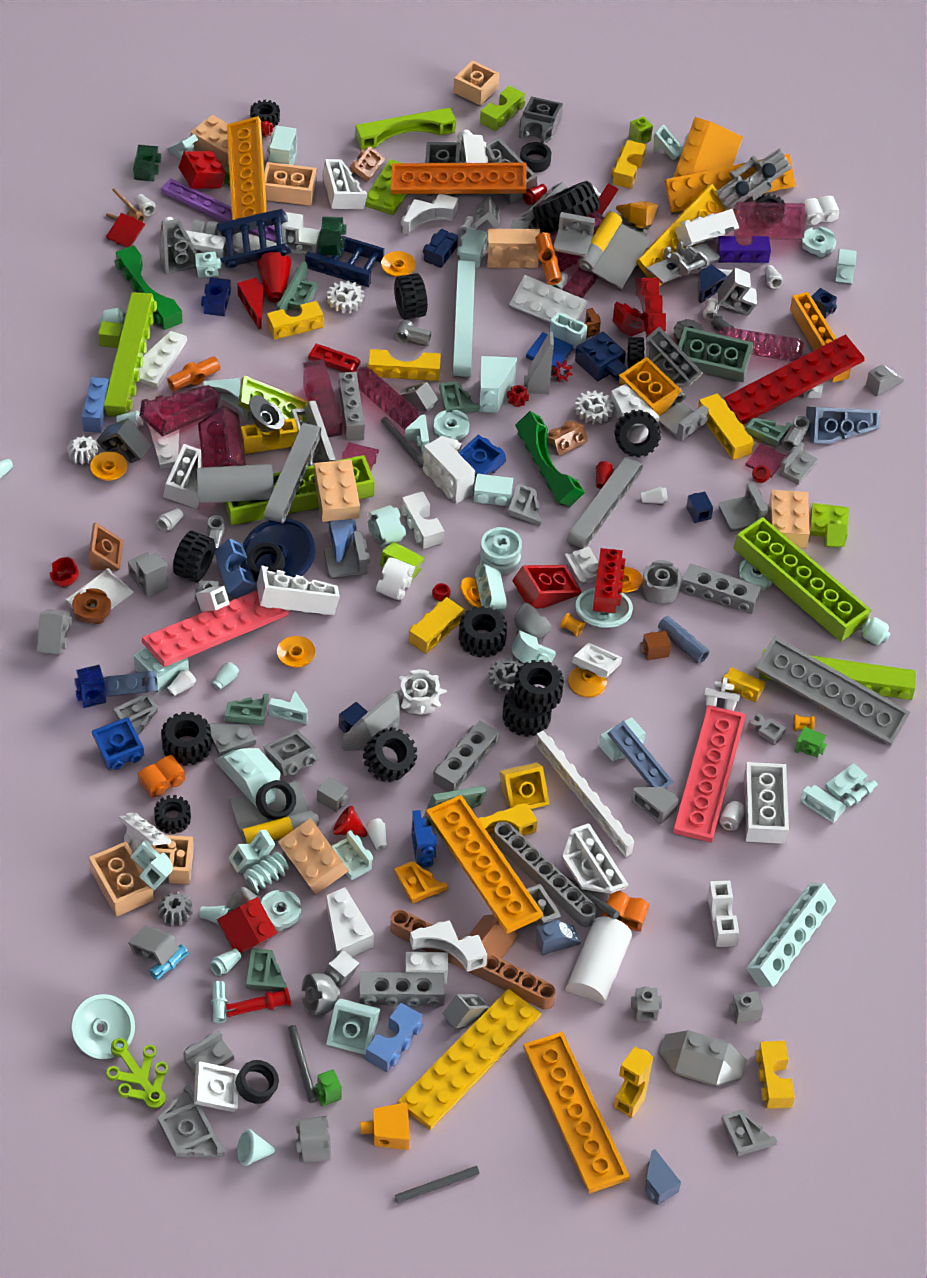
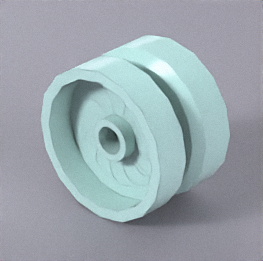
(501, 549)

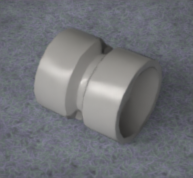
(200, 227)

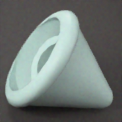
(252, 1148)

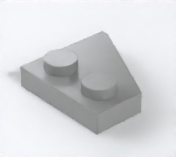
(525, 505)
(138, 710)
(231, 737)
(745, 1133)

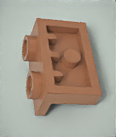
(367, 164)

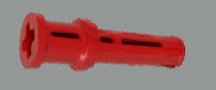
(268, 1001)

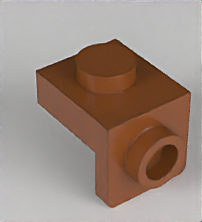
(593, 322)

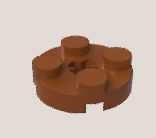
(91, 615)

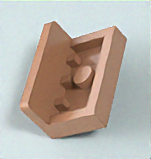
(567, 437)

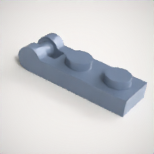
(130, 683)

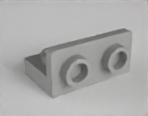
(797, 464)
(210, 1050)

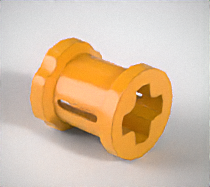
(572, 624)
(799, 722)

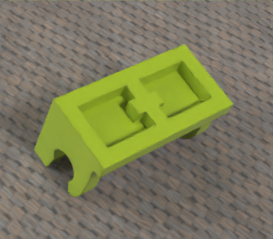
(403, 554)

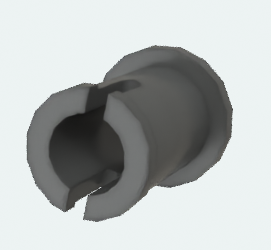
(719, 323)

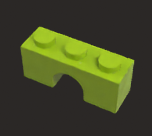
(510, 103)

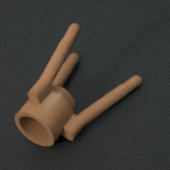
(132, 212)

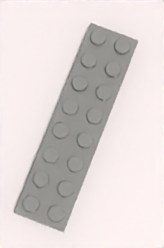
(832, 690)

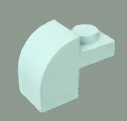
(845, 266)
(527, 648)
(247, 855)
(155, 865)

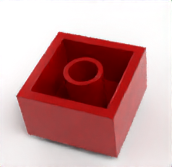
(202, 169)

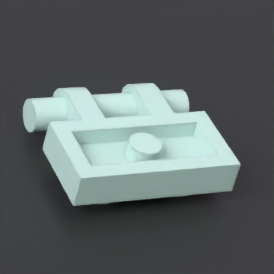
(847, 781)

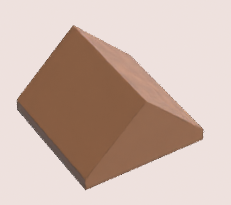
(104, 549)
(493, 936)

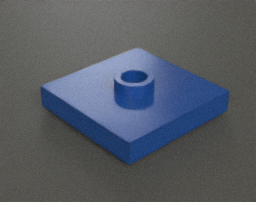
(560, 349)

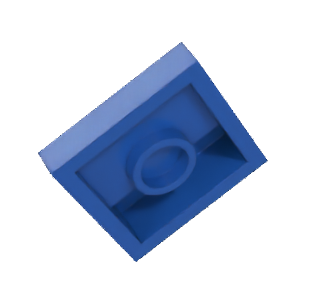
(483, 455)
(118, 744)
(423, 840)

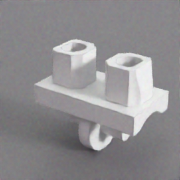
(713, 694)

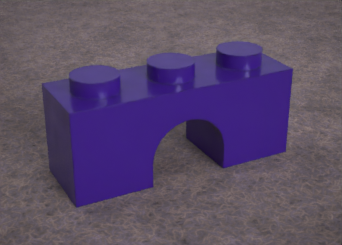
(732, 252)

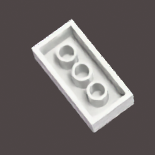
(766, 803)

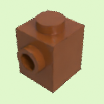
(655, 645)

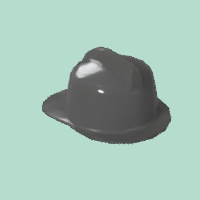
(265, 414)

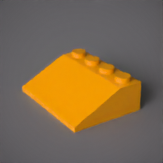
(707, 148)

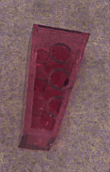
(319, 389)
(180, 409)

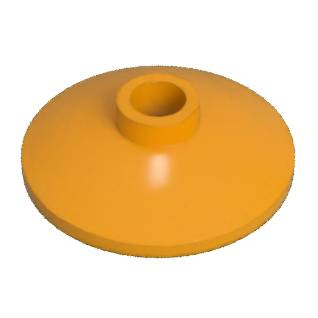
(398, 263)
(108, 466)
(632, 580)
(470, 591)
(297, 646)
(585, 686)

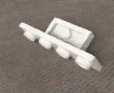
(140, 830)

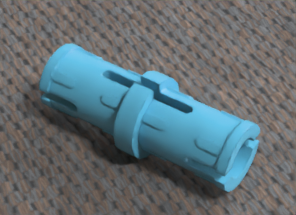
(159, 970)

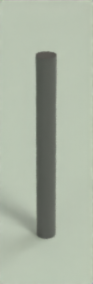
(404, 443)
(598, 902)
(302, 1064)
(428, 1187)

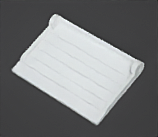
(110, 584)

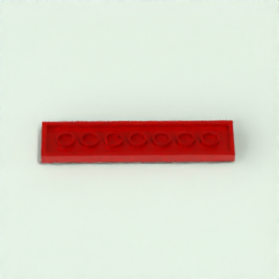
(794, 379)

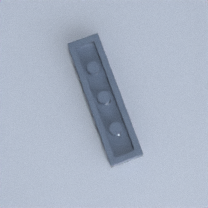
(639, 756)

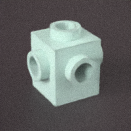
(207, 264)

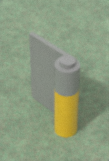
(614, 251)
(251, 821)

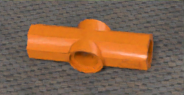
(550, 266)
(193, 373)

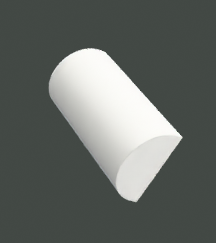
(599, 959)

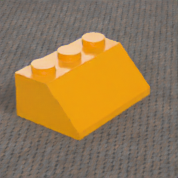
(651, 385)

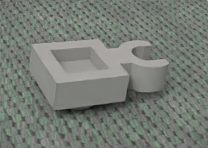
(767, 729)

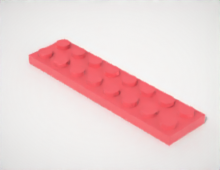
(210, 629)
(709, 774)

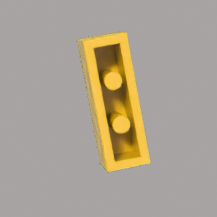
(435, 625)

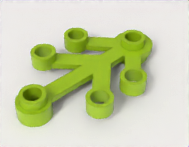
(138, 1075)

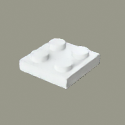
(597, 660)
(216, 1087)

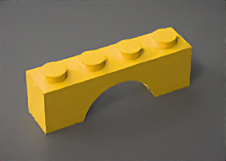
(423, 368)
(518, 816)
(636, 1075)

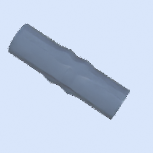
(683, 639)

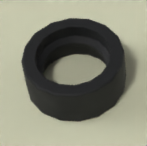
(536, 148)
(262, 549)
(261, 799)
(266, 1070)

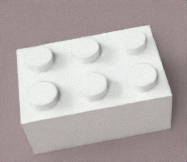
(448, 470)

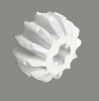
(82, 450)

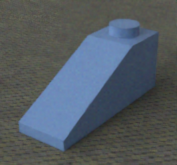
(341, 536)

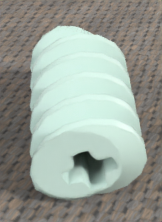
(265, 871)

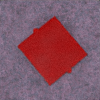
(125, 230)

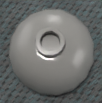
(531, 622)
(320, 994)

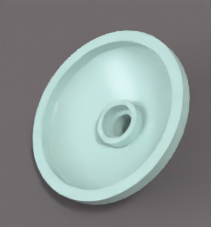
(584, 609)
(112, 1015)

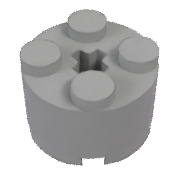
(661, 582)
(313, 1139)

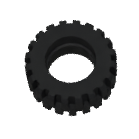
(575, 200)

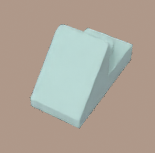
(665, 140)
(183, 145)
(418, 432)
(291, 711)

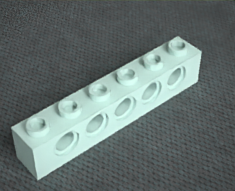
(791, 935)

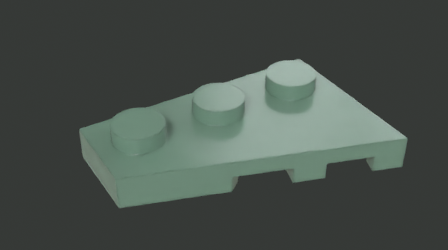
(472, 795)

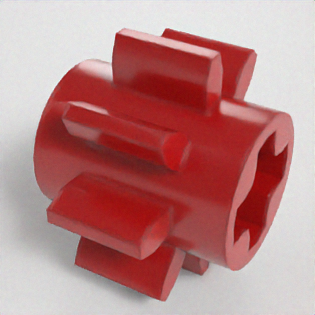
(566, 372)
(517, 396)

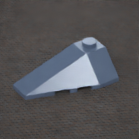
(834, 424)

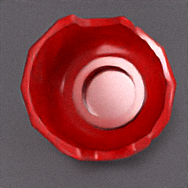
(64, 572)

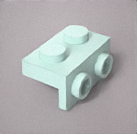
(354, 855)

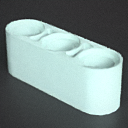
(490, 587)

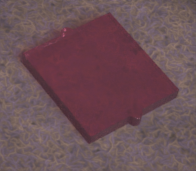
(355, 450)
(766, 456)

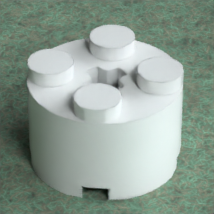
(395, 579)

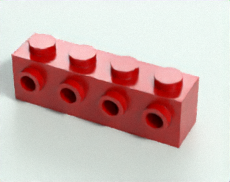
(607, 581)

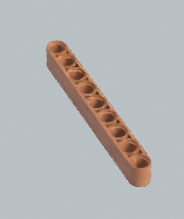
(494, 976)

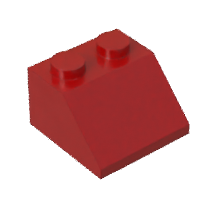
(247, 926)

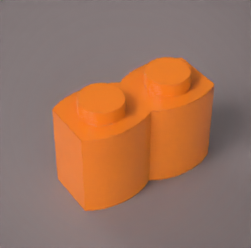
(161, 776)
(631, 910)

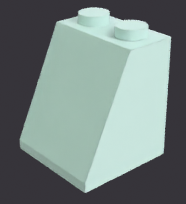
(496, 378)

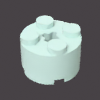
(385, 525)

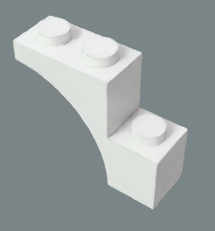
(419, 212)
(443, 937)

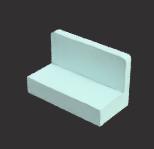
(822, 803)

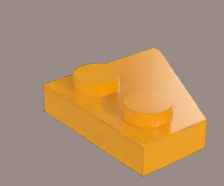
(418, 882)

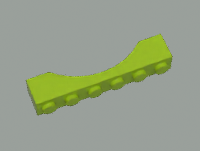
(436, 122)

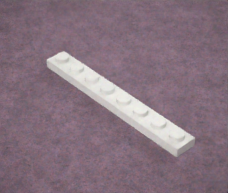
(587, 797)

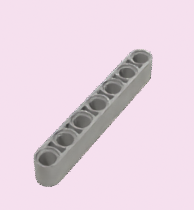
(292, 473)
(604, 503)
(553, 876)

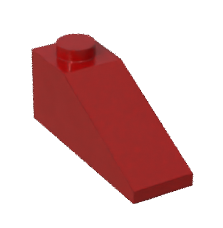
(252, 296)

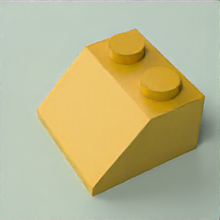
(524, 785)

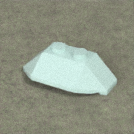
(249, 771)

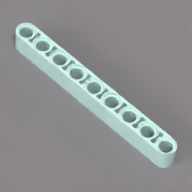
(464, 319)

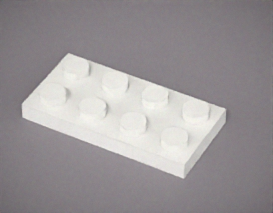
(545, 300)

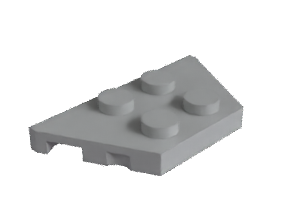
(189, 1128)

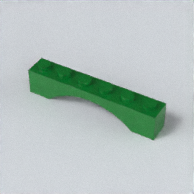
(130, 263)
(534, 433)

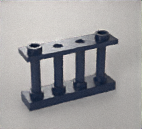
(248, 223)
(343, 270)

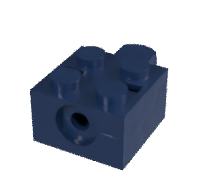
(601, 357)

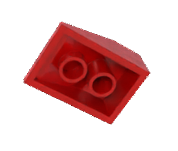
(545, 585)

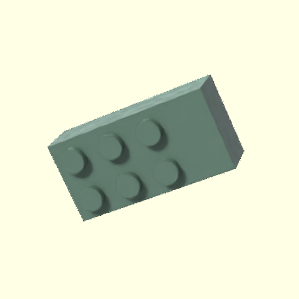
(717, 353)

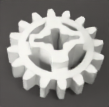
(345, 297)
(594, 407)

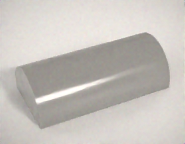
(235, 483)

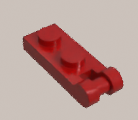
(334, 358)

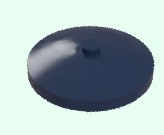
(292, 539)

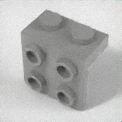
(574, 234)
(683, 421)
(745, 510)
(354, 560)

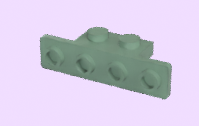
(298, 291)

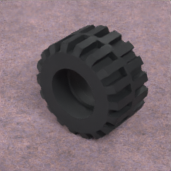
(410, 296)
(645, 446)
(193, 556)
(482, 643)
(538, 698)
(521, 721)
(186, 725)
(399, 744)

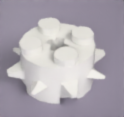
(420, 692)

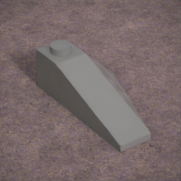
(176, 248)
(540, 369)

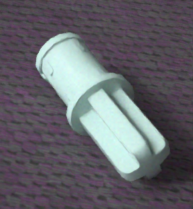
(219, 1002)

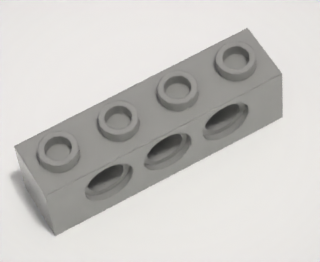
(351, 406)
(720, 588)
(486, 740)
(408, 981)

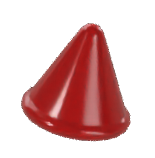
(349, 821)

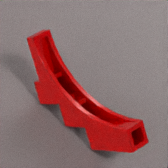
(652, 304)

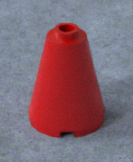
(274, 274)

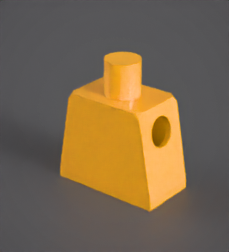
(389, 1126)

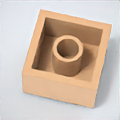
(476, 82)

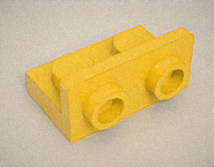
(744, 684)

